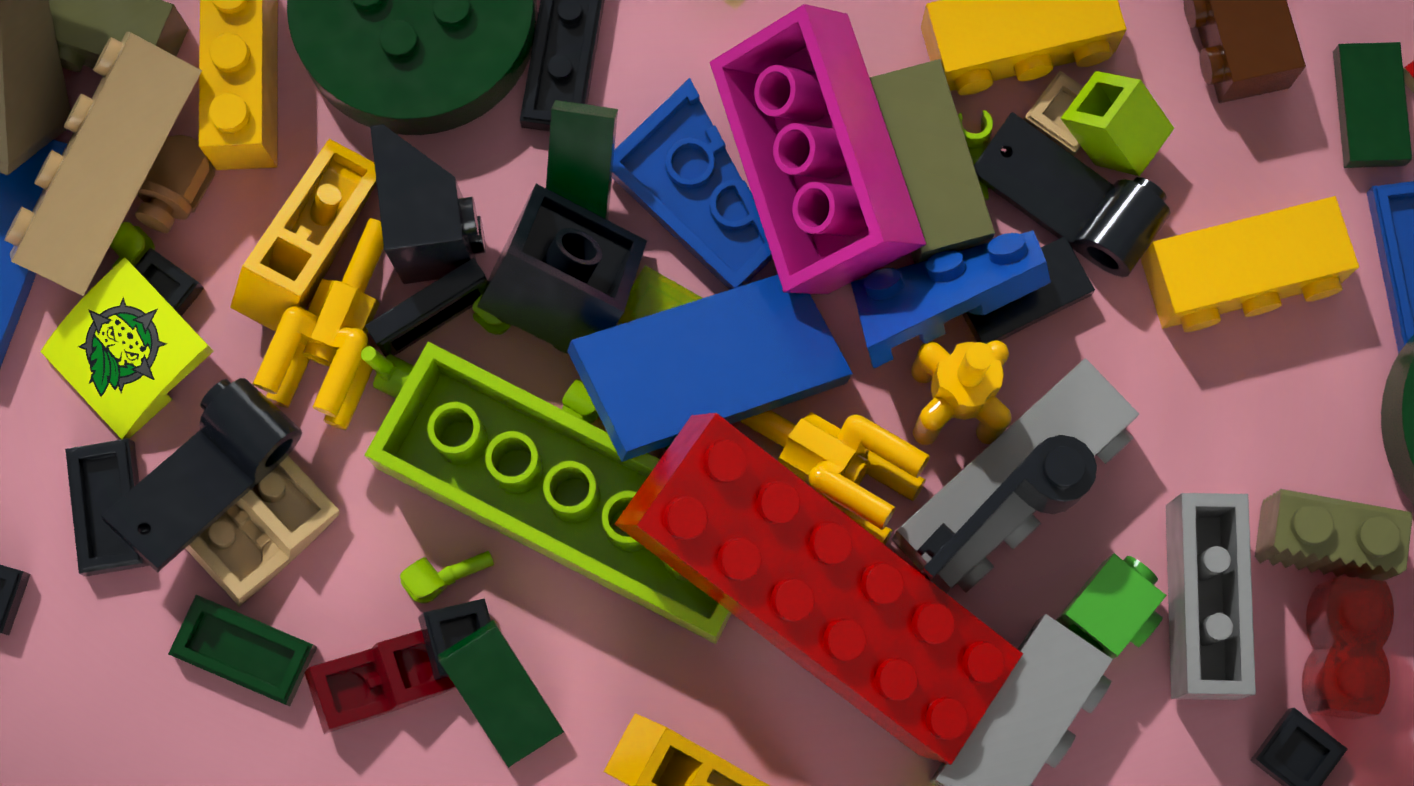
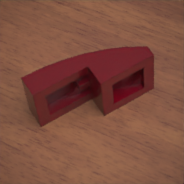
(374, 682)

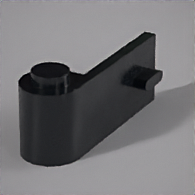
(1067, 198)
(231, 453)
(1047, 480)

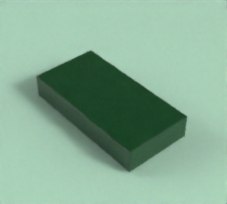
(1372, 105)
(582, 154)
(242, 650)
(500, 693)

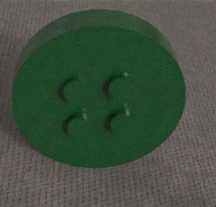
(413, 61)

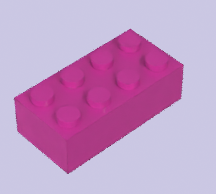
(816, 151)

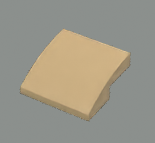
(263, 531)

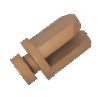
(174, 183)

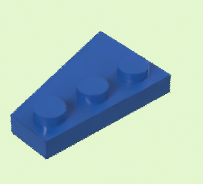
(692, 188)
(927, 294)

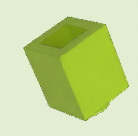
(1117, 123)

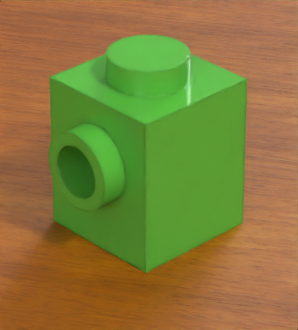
(1115, 606)

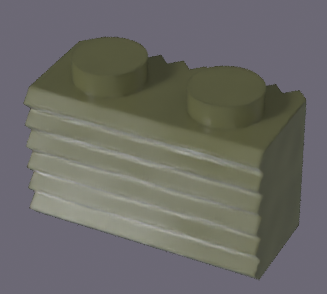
(1333, 535)

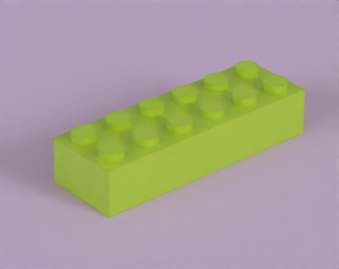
(531, 479)

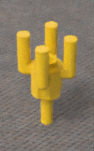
(329, 334)
(962, 388)
(839, 459)

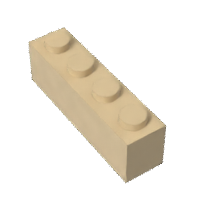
(103, 162)

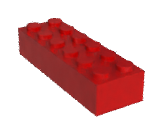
(819, 587)

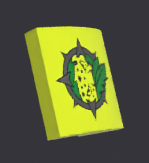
(125, 349)

